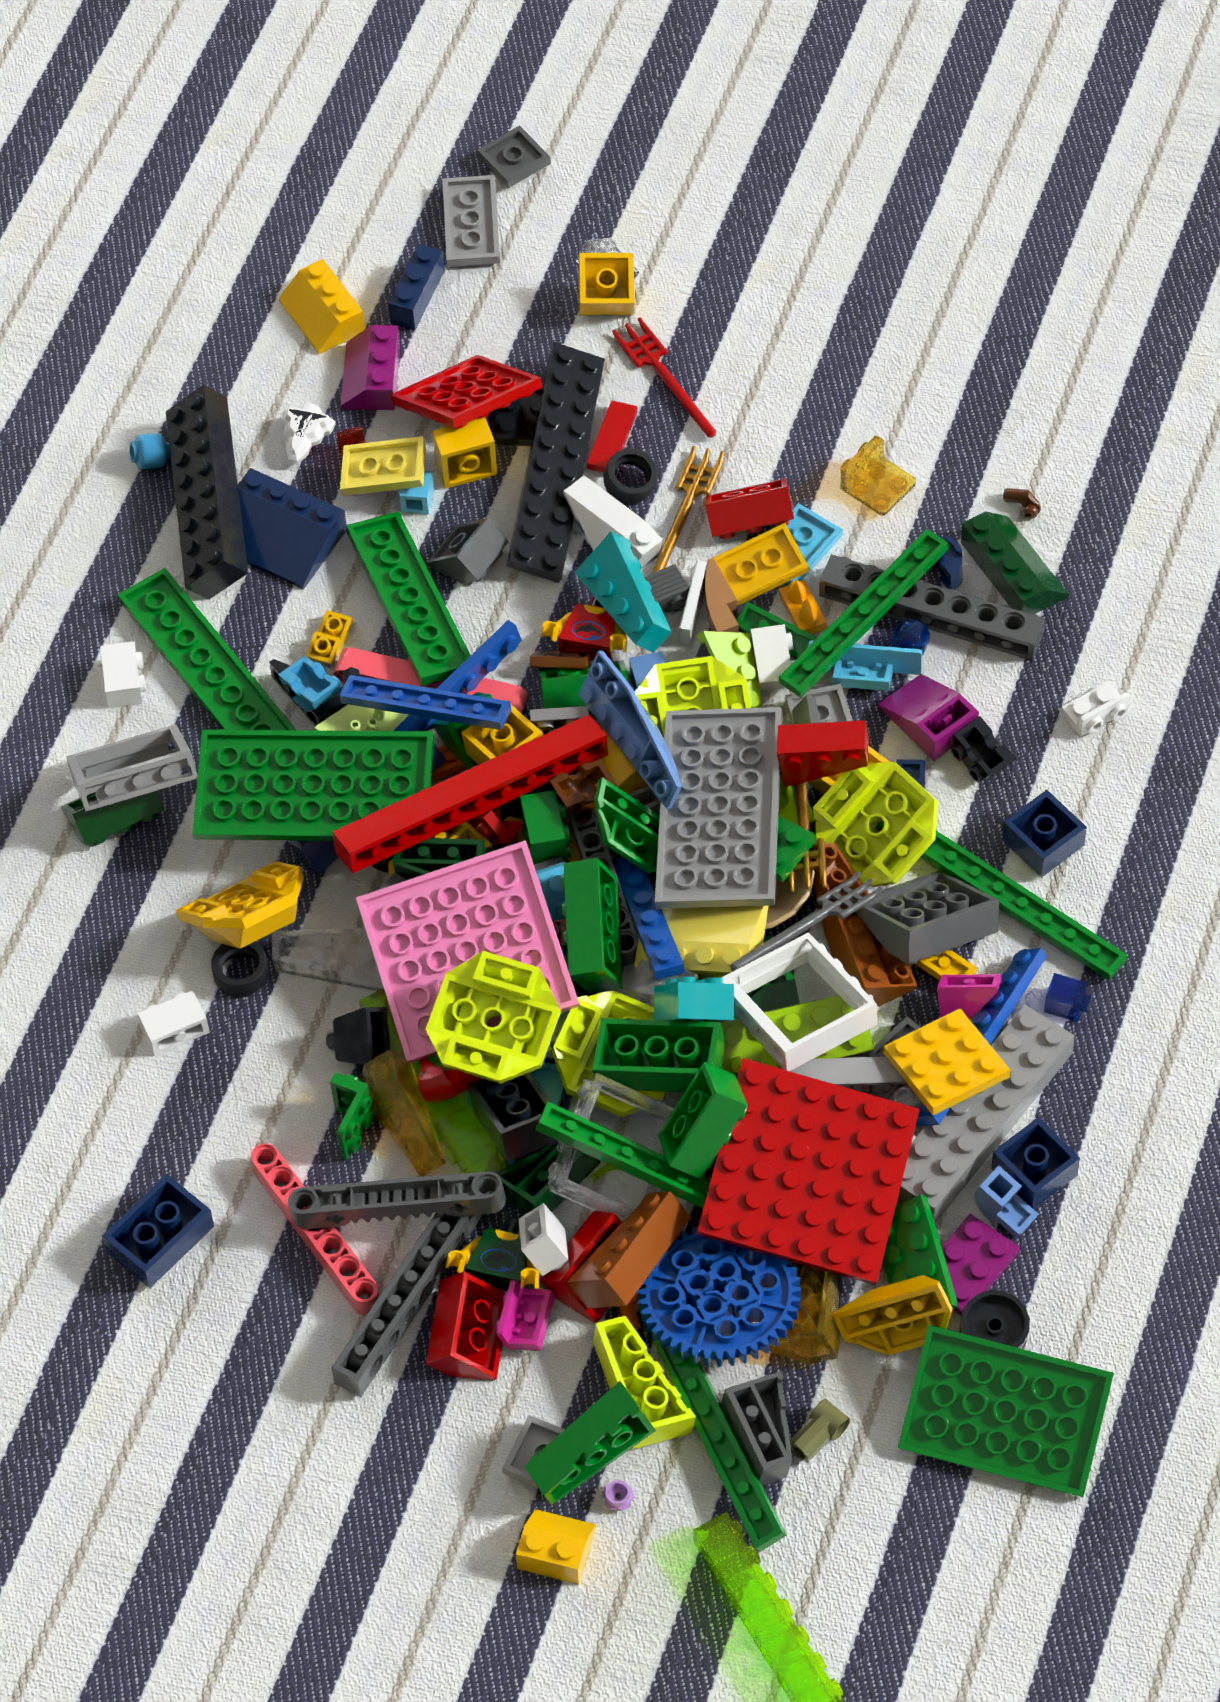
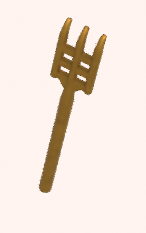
(692, 491)
(806, 865)

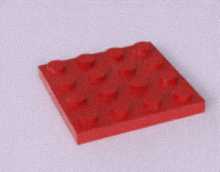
(466, 391)

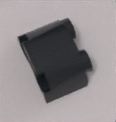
(980, 750)

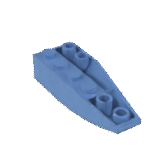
(630, 727)

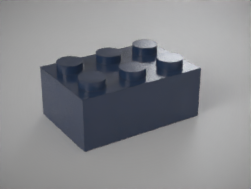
(158, 1231)

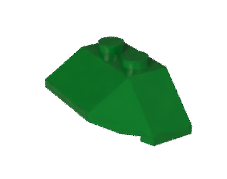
(627, 826)

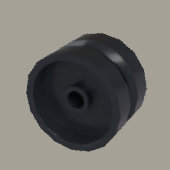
(996, 1318)

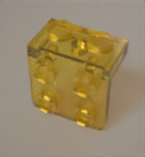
(874, 478)

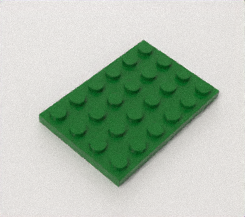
(1006, 1410)

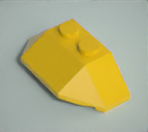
(894, 1315)

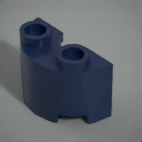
(951, 564)

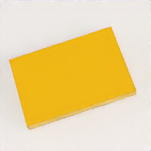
(762, 563)

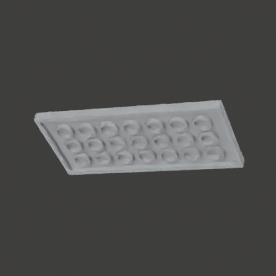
(724, 824)

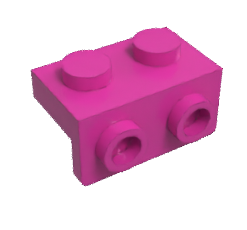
(524, 1317)

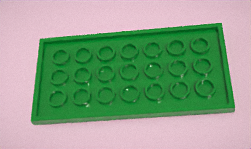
(303, 780)

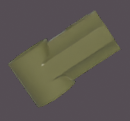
(823, 1425)

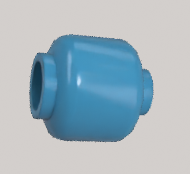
(149, 451)

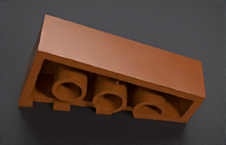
(630, 1252)

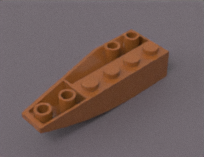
(855, 944)

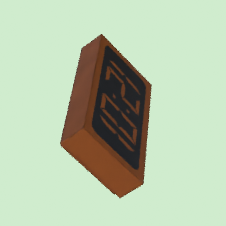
(559, 659)

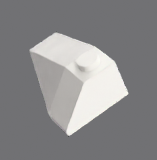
(602, 513)

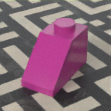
(966, 992)

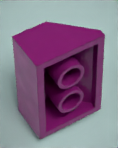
(371, 369)

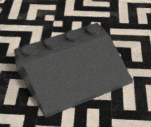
(929, 916)

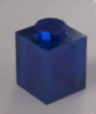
(1067, 997)

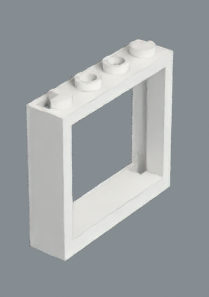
(778, 963)

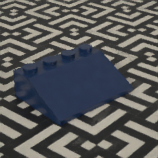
(287, 528)

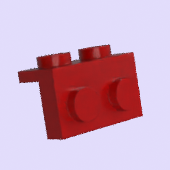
(495, 830)

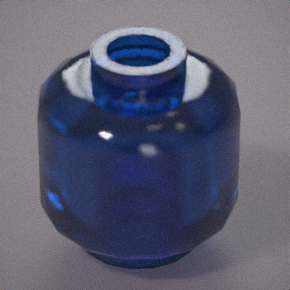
(910, 635)

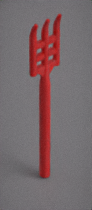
(652, 359)

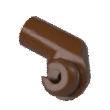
(1025, 498)

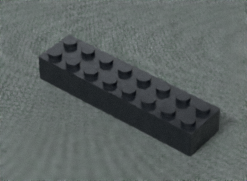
(206, 492)

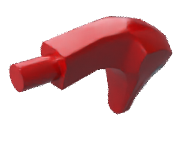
(440, 1085)

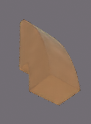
(720, 601)

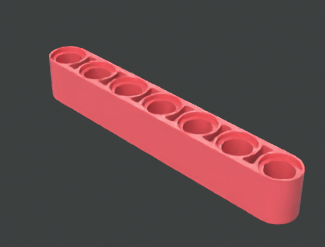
(400, 671)
(317, 1241)

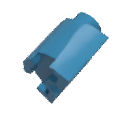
(310, 683)

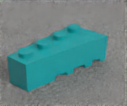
(621, 589)

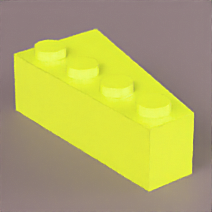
(627, 1360)

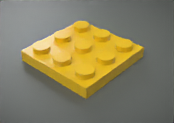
(946, 1061)

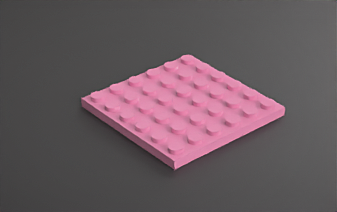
(446, 919)

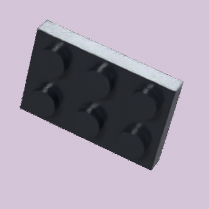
(517, 422)

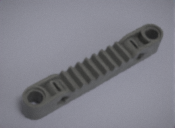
(397, 1198)

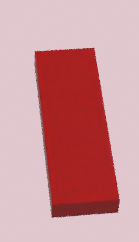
(612, 434)

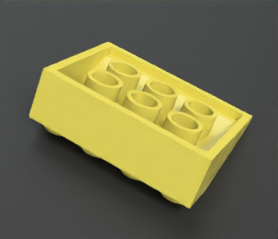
(713, 936)

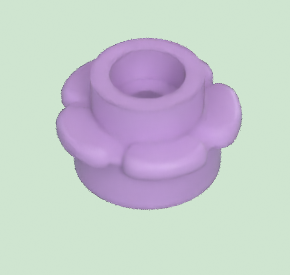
(614, 1488)

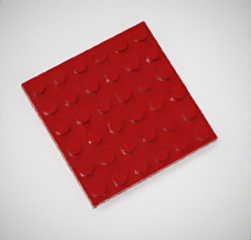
(810, 1173)

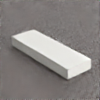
(693, 603)

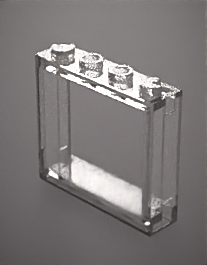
(561, 1168)

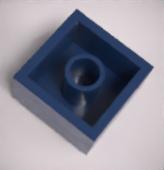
(1044, 833)
(1037, 1162)

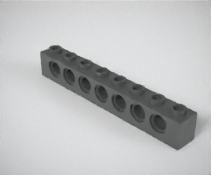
(939, 609)
(400, 1301)

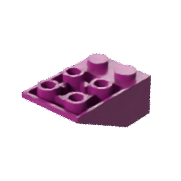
(929, 714)

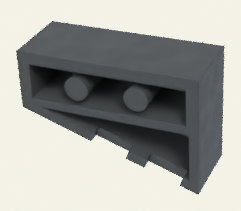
(760, 1424)

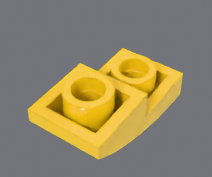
(330, 638)

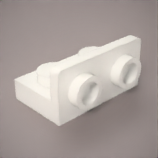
(1095, 709)

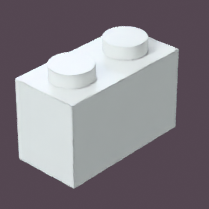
(771, 654)
(121, 674)
(173, 1022)
(543, 1239)

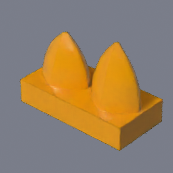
(802, 607)

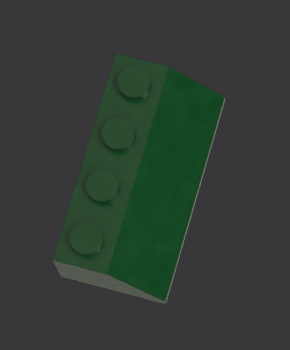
(1011, 563)

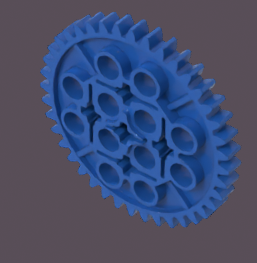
(704, 1332)

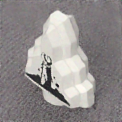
(304, 429)

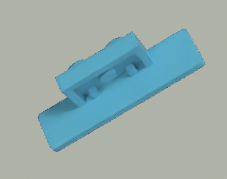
(874, 665)

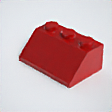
(749, 508)
(579, 1249)
(465, 1328)

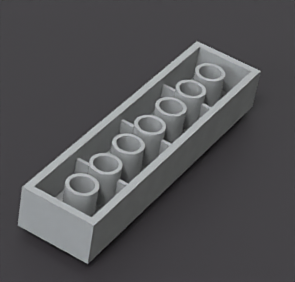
(951, 1153)

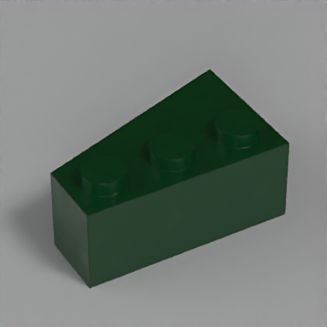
(435, 855)
(528, 1178)

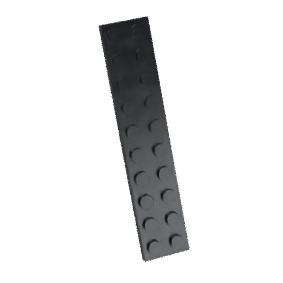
(555, 462)

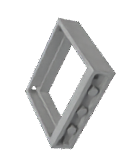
(131, 767)

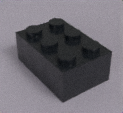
(511, 1114)

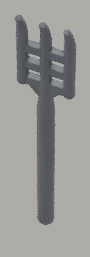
(816, 917)

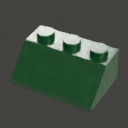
(96, 824)

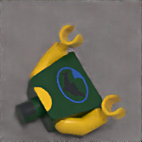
(496, 1258)

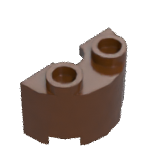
(579, 790)

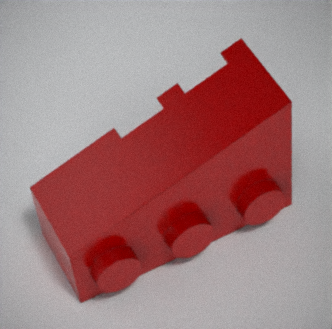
(821, 750)

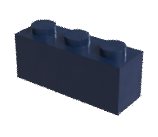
(416, 287)

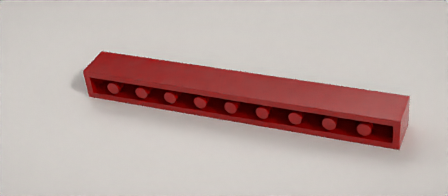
(469, 794)

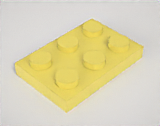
(383, 466)

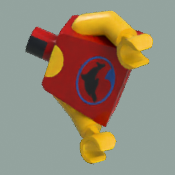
(587, 631)

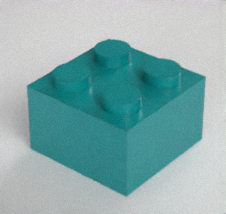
(694, 1000)

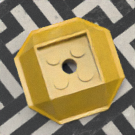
(248, 908)

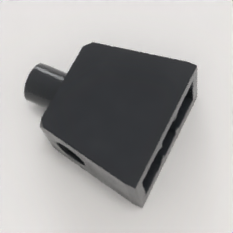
(360, 1035)

